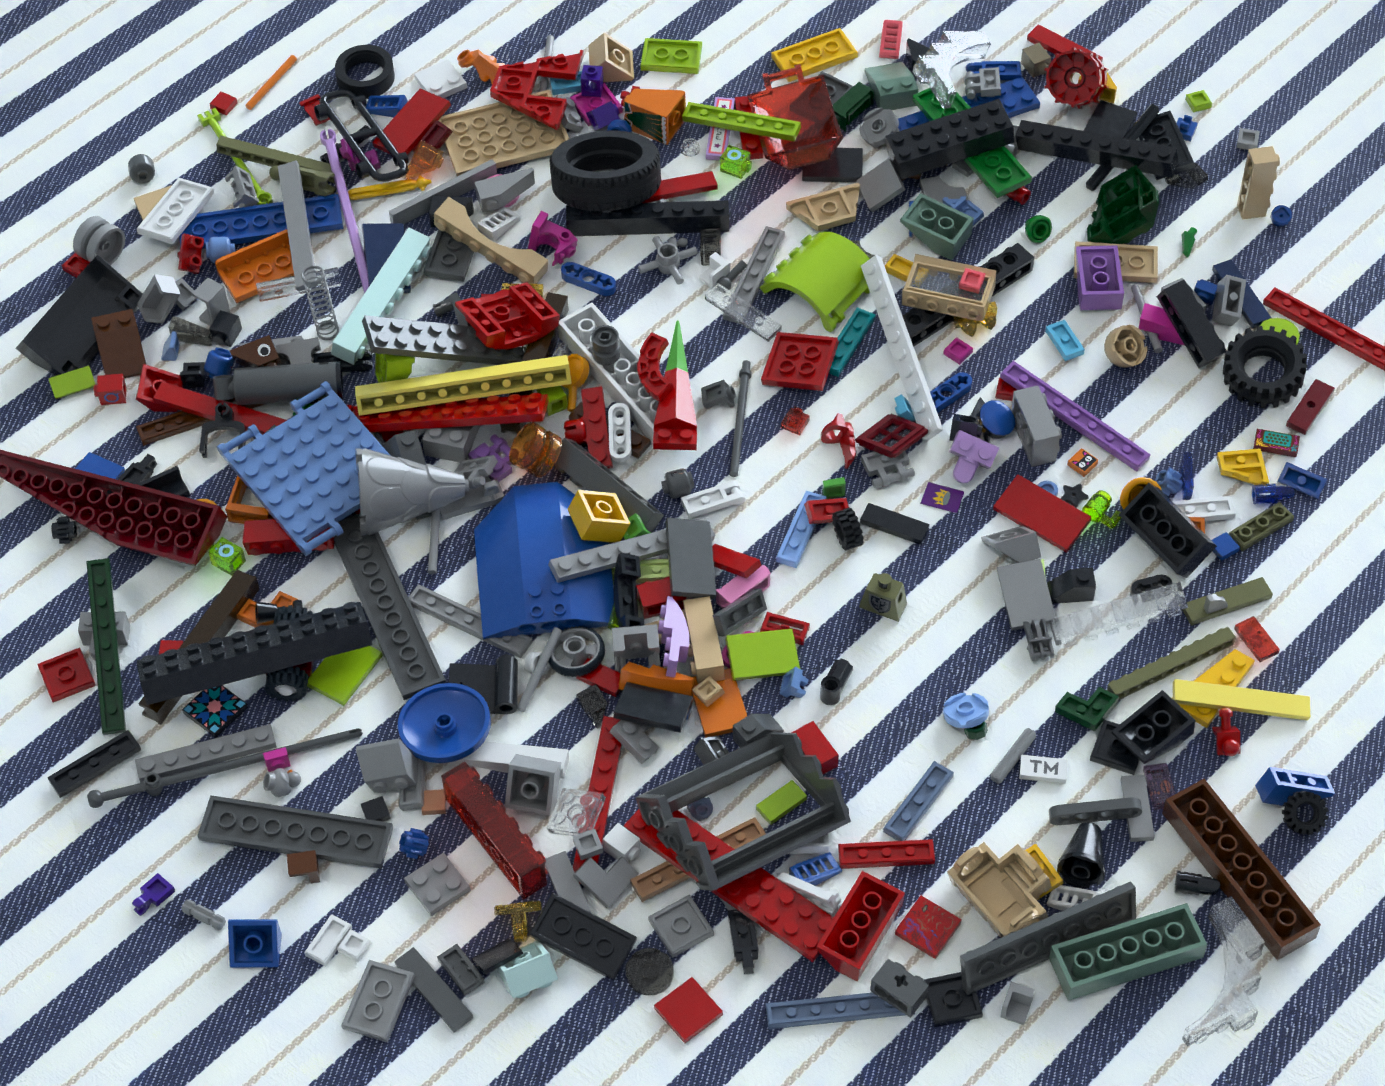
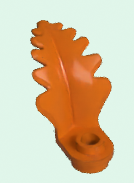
(484, 64)

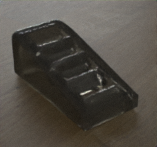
(709, 246)
(190, 332)

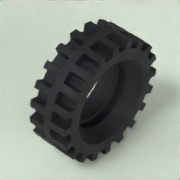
(1268, 344)

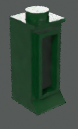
(853, 104)

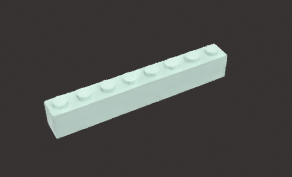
(382, 294)

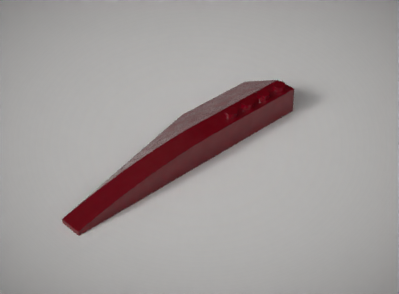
(128, 517)

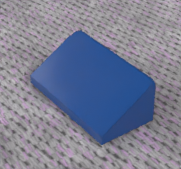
(1302, 480)

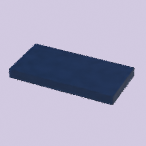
(379, 243)

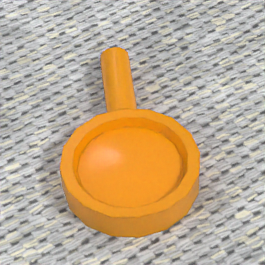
(579, 372)

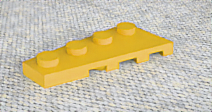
(1227, 672)

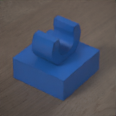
(1187, 127)

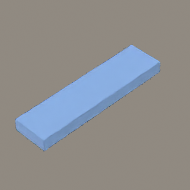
(798, 534)

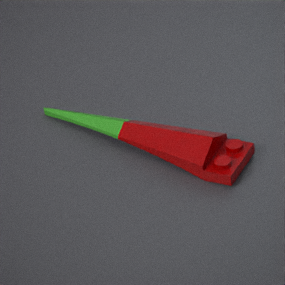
(675, 417)

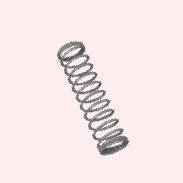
(327, 322)

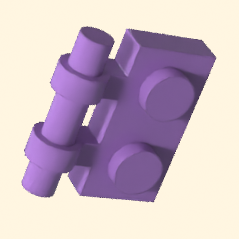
(502, 468)

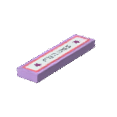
(719, 137)

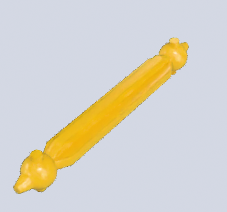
(388, 188)

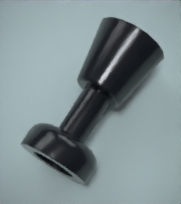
(266, 611)

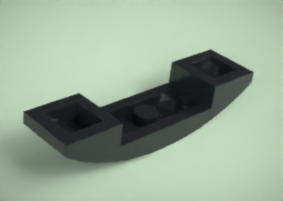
(625, 590)

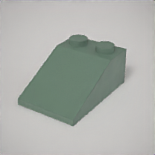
(892, 85)
(938, 225)

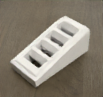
(494, 233)
(1076, 893)

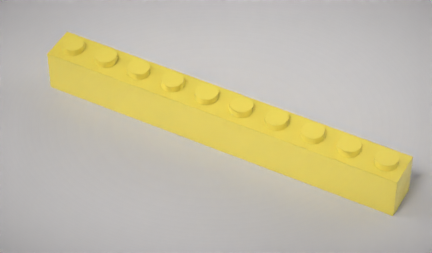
(462, 385)

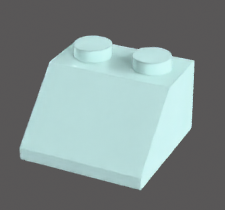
(528, 971)

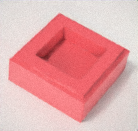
(972, 280)

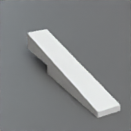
(499, 755)

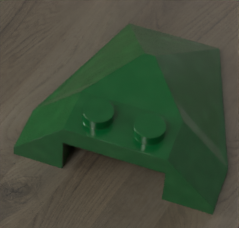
(1124, 208)

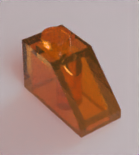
(424, 160)

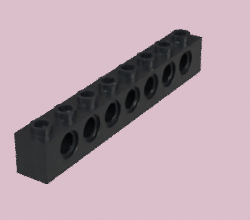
(1009, 266)

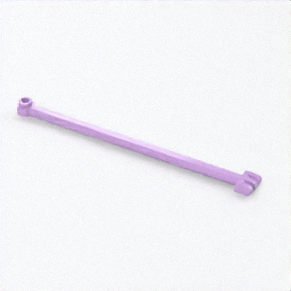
(345, 204)

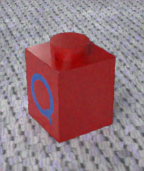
(111, 389)

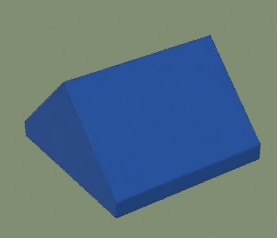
(254, 942)

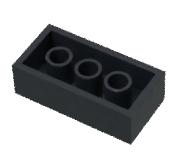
(1167, 530)

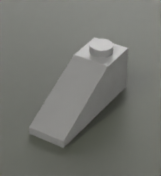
(502, 189)

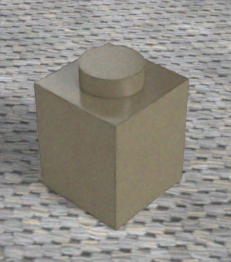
(1035, 59)

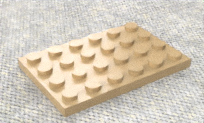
(498, 134)

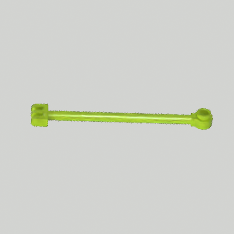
(263, 197)

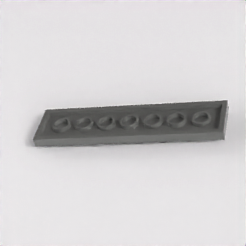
(433, 341)
(295, 831)
(1033, 943)

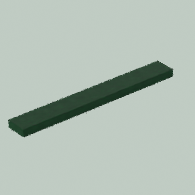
(106, 646)

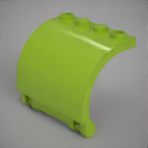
(823, 273)

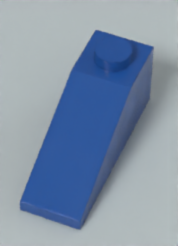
(1280, 783)

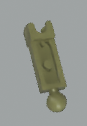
(311, 180)

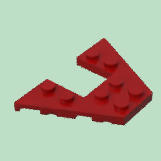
(516, 81)

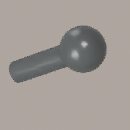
(726, 280)

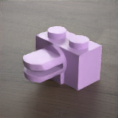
(971, 453)

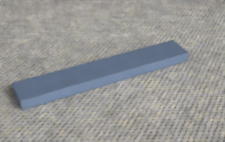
(828, 1010)

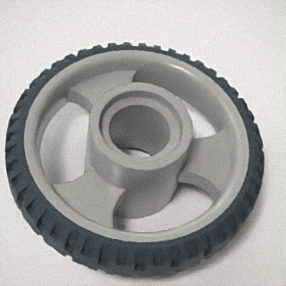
(577, 652)

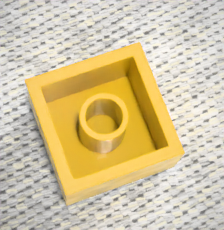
(598, 516)

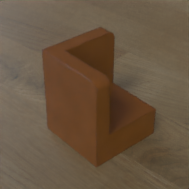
(304, 864)

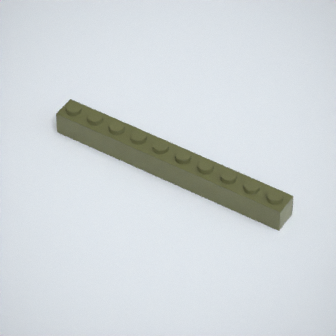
(266, 156)
(1172, 663)

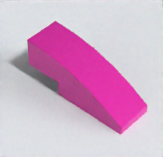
(1156, 321)

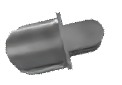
(1037, 641)

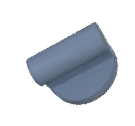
(701, 808)

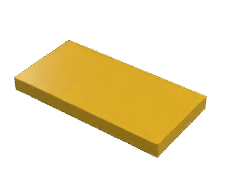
(816, 53)

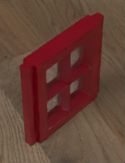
(891, 435)

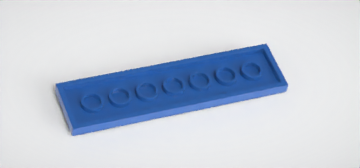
(1015, 97)
(264, 220)

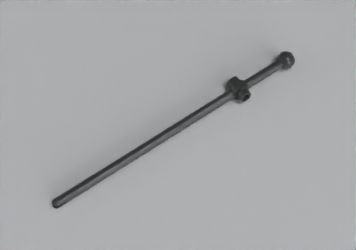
(154, 783)

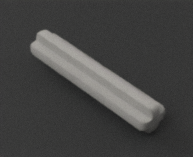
(1013, 755)

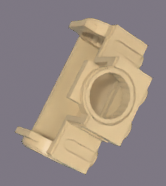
(1002, 888)

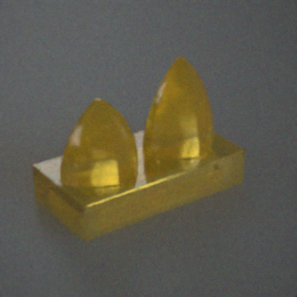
(969, 326)

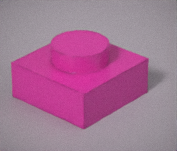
(276, 759)

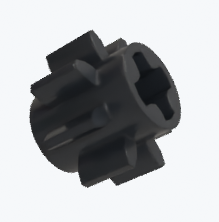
(64, 530)

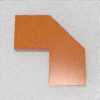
(247, 612)

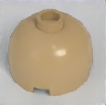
(1125, 346)

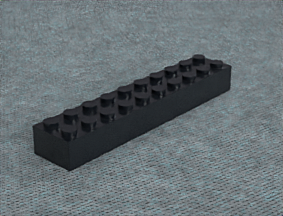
(253, 652)

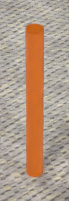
(271, 82)

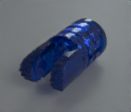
(1276, 493)

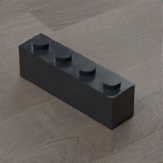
(1191, 323)

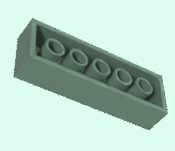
(1127, 951)

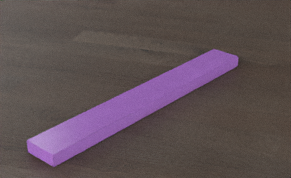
(1079, 418)

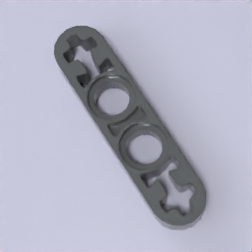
(1095, 811)

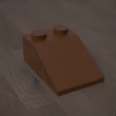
(119, 343)

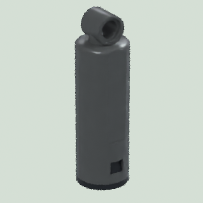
(277, 382)

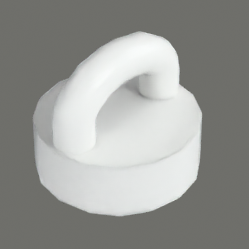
(532, 660)

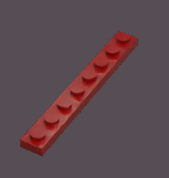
(603, 778)

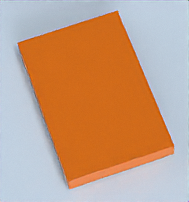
(723, 712)

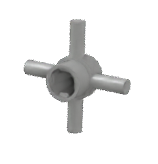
(668, 259)

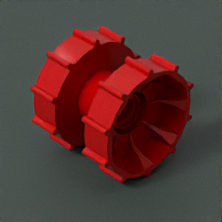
(1092, 81)

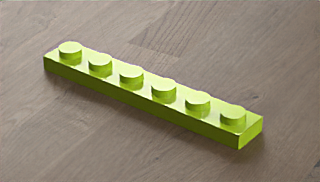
(741, 121)

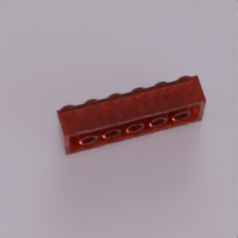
(495, 829)

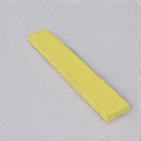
(1241, 699)

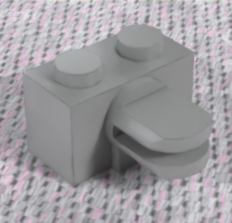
(86, 632)

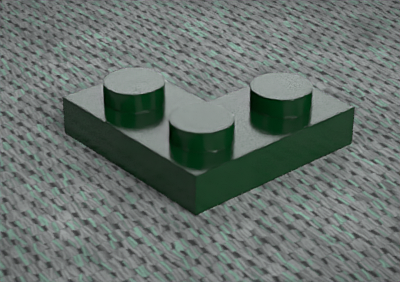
(1090, 712)

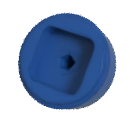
(1281, 215)

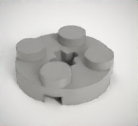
(875, 117)

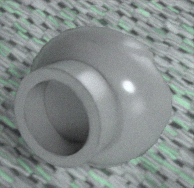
(280, 781)

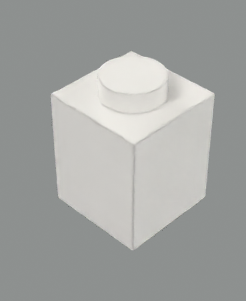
(622, 843)

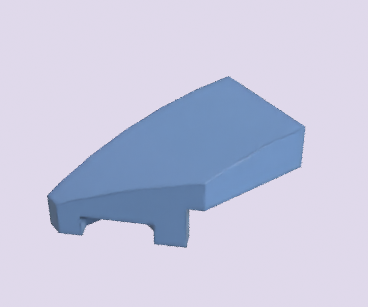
(966, 207)

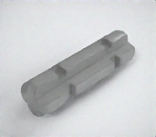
(203, 914)

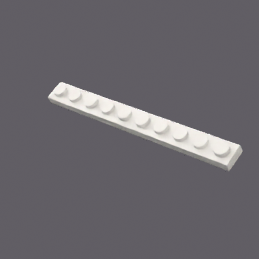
(901, 346)

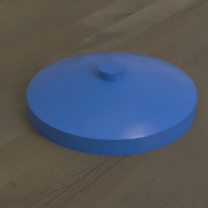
(444, 723)

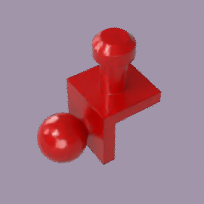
(1227, 736)

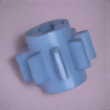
(1169, 481)

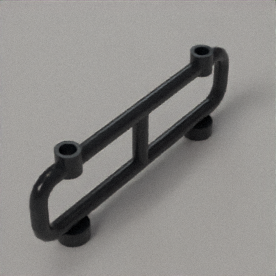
(365, 167)

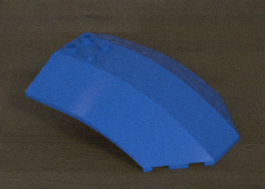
(513, 570)

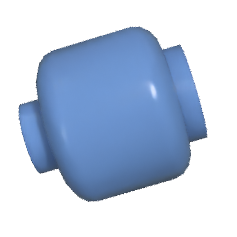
(218, 247)

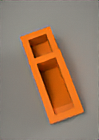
(655, 678)

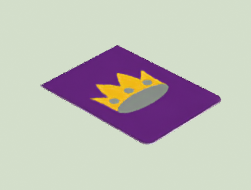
(942, 497)

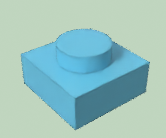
(903, 408)

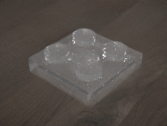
(575, 812)

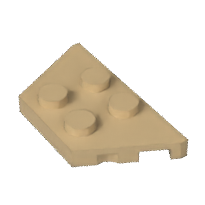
(827, 208)

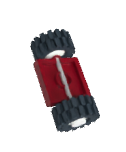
(291, 681)

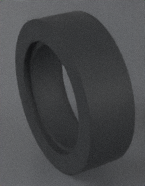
(365, 54)

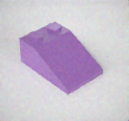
(1099, 278)

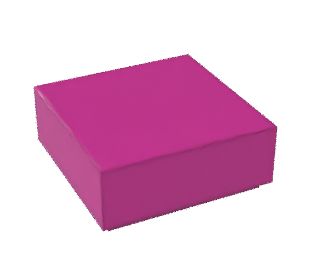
(958, 350)

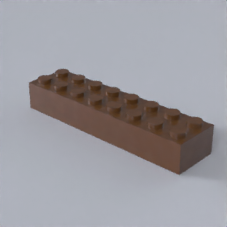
(1241, 868)

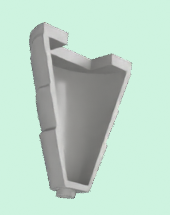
(401, 489)

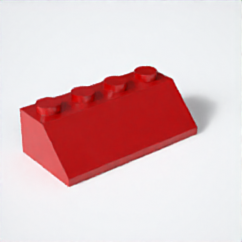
(860, 925)

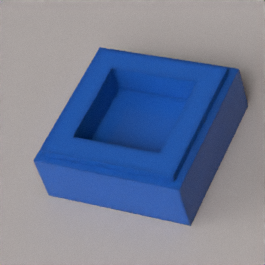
(1225, 546)

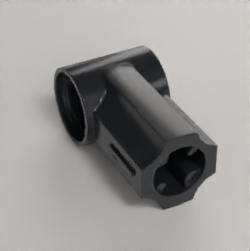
(835, 681)

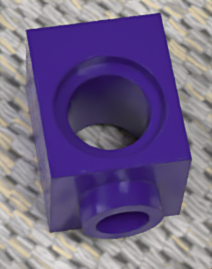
(592, 81)
(603, 115)

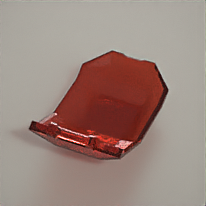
(801, 102)

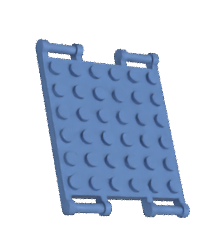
(305, 467)

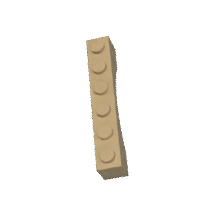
(522, 263)

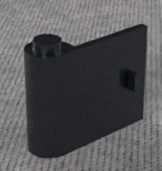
(494, 682)

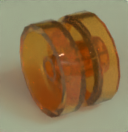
(535, 449)

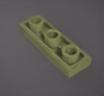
(1261, 526)

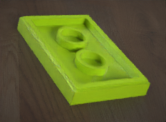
(671, 56)
(761, 654)
(343, 673)

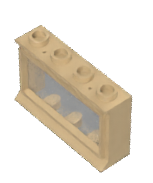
(935, 287)

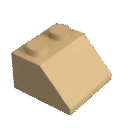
(613, 56)

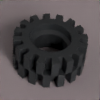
(847, 528)
(1318, 818)

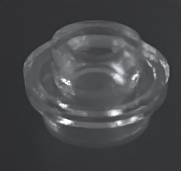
(690, 147)

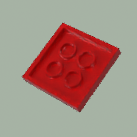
(799, 361)

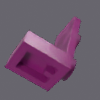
(347, 152)

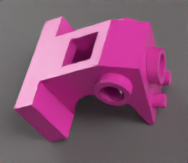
(554, 235)

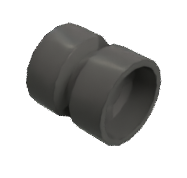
(605, 345)

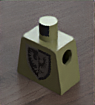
(884, 597)

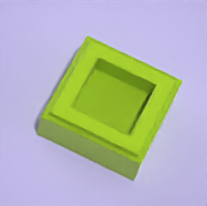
(1198, 101)

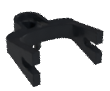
(221, 422)

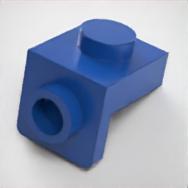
(1206, 291)

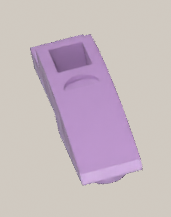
(674, 635)

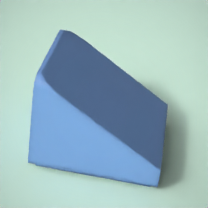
(171, 348)

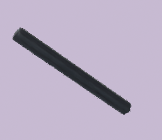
(1134, 132)

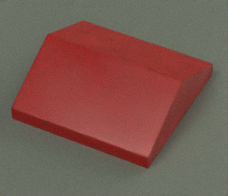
(149, 384)

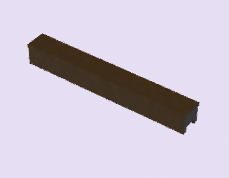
(541, 349)
(214, 623)

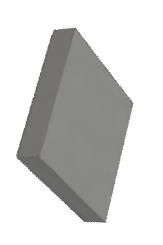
(880, 185)
(681, 926)

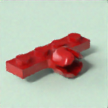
(592, 426)

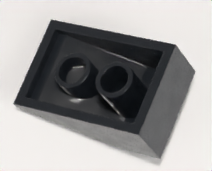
(1155, 728)

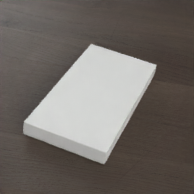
(175, 210)

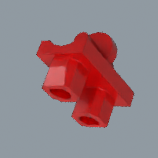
(190, 253)

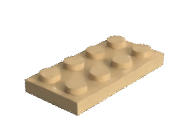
(1136, 261)

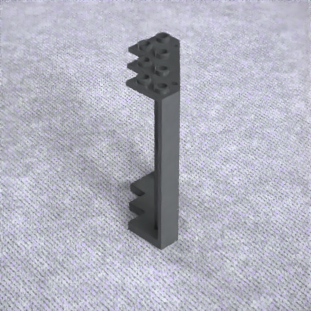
(659, 803)

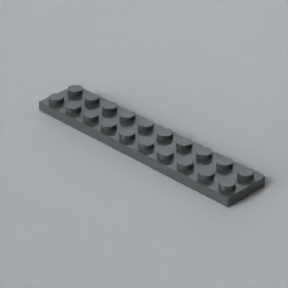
(388, 609)

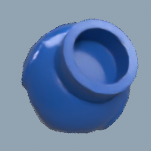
(619, 125)

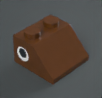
(257, 353)

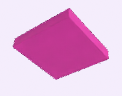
(587, 103)

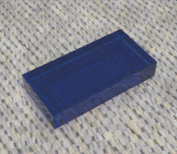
(1187, 476)

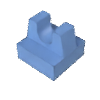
(791, 683)

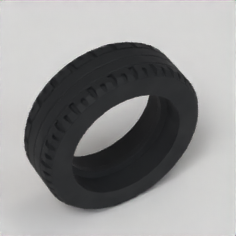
(630, 185)

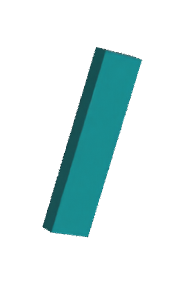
(851, 338)

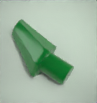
(1188, 241)

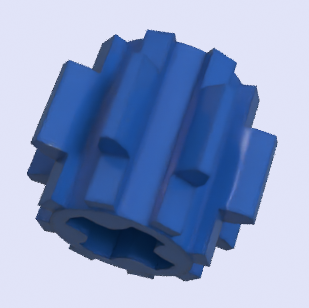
(413, 843)

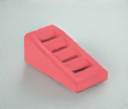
(893, 28)

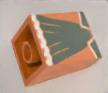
(655, 112)

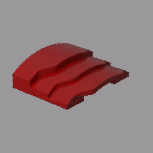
(509, 317)

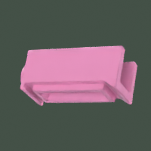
(741, 586)

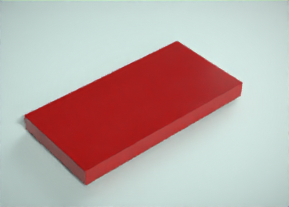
(413, 121)
(1042, 512)

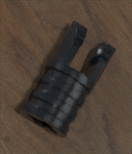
(1195, 884)

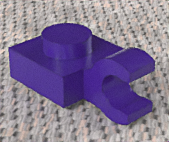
(154, 892)

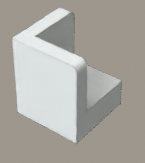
(718, 268)

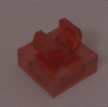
(795, 420)

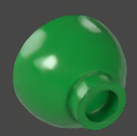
(1038, 228)

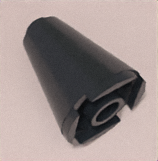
(1083, 858)

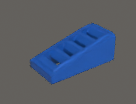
(392, 103)
(804, 867)

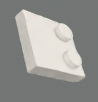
(441, 79)

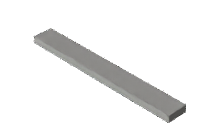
(296, 222)

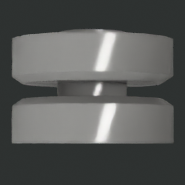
(99, 238)

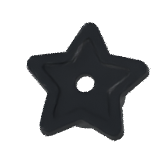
(1074, 500)

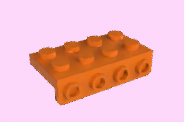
(254, 264)

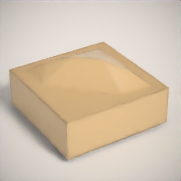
(708, 691)

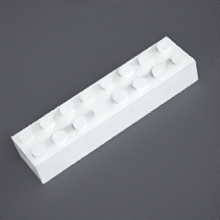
(618, 379)

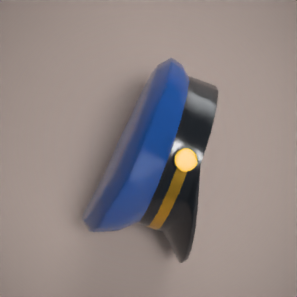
(996, 419)

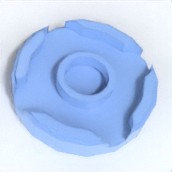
(966, 710)

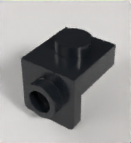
(193, 375)

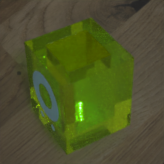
(735, 162)
(226, 556)

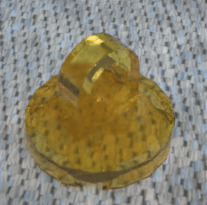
(518, 916)

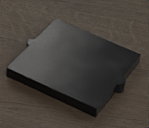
(497, 956)

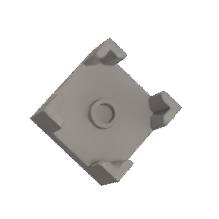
(635, 643)

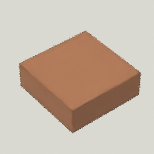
(434, 802)

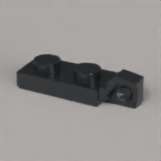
(138, 471)
(743, 939)

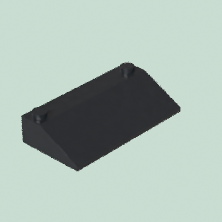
(65, 334)

